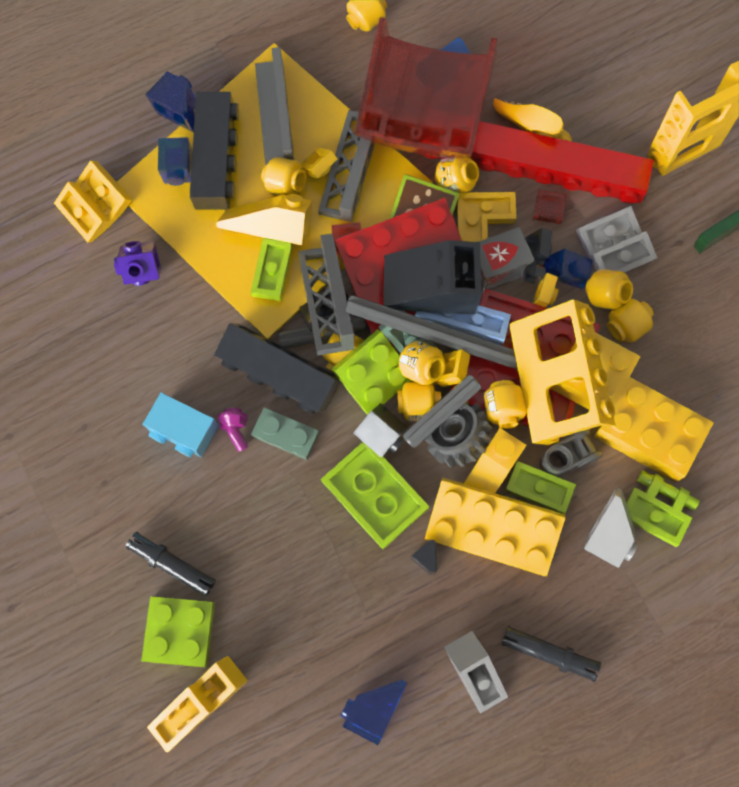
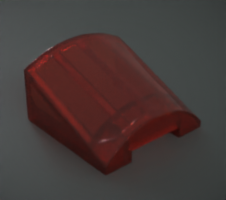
(424, 97)

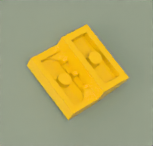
(93, 201)

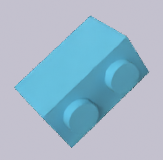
(180, 425)

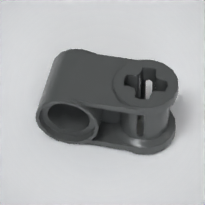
(574, 452)

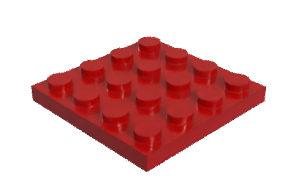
(365, 249)
(554, 341)

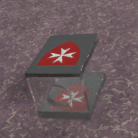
(504, 258)

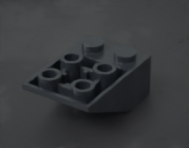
(434, 278)

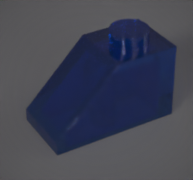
(174, 100)
(372, 711)

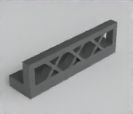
(274, 108)
(357, 167)
(336, 291)

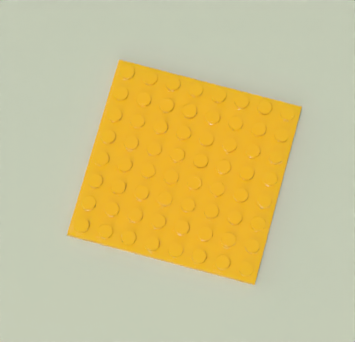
(230, 257)

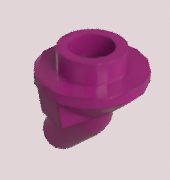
(231, 421)

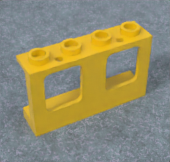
(716, 118)
(539, 376)

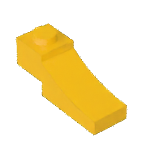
(197, 703)

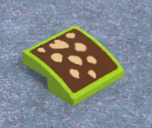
(417, 193)

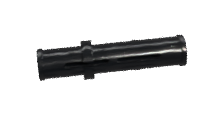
(159, 557)
(552, 654)

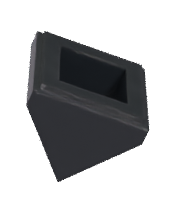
(427, 557)

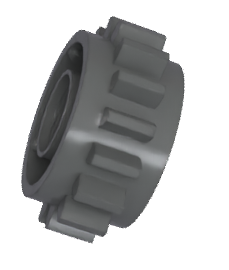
(461, 436)

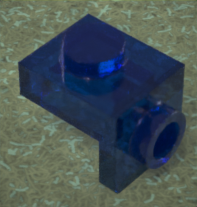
(569, 268)

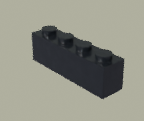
(213, 151)
(277, 367)

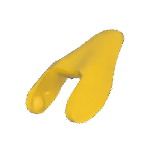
(532, 119)

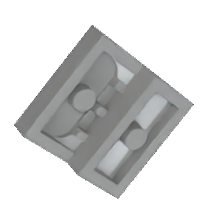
(616, 242)

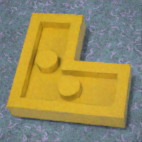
(484, 208)

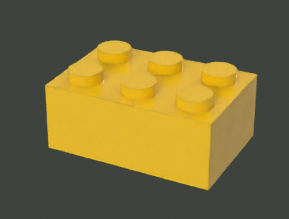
(655, 430)

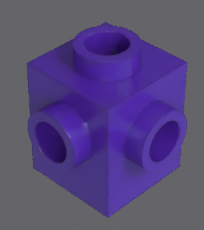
(138, 263)

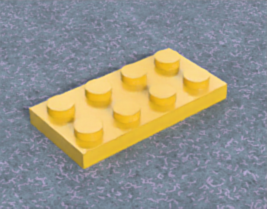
(495, 526)

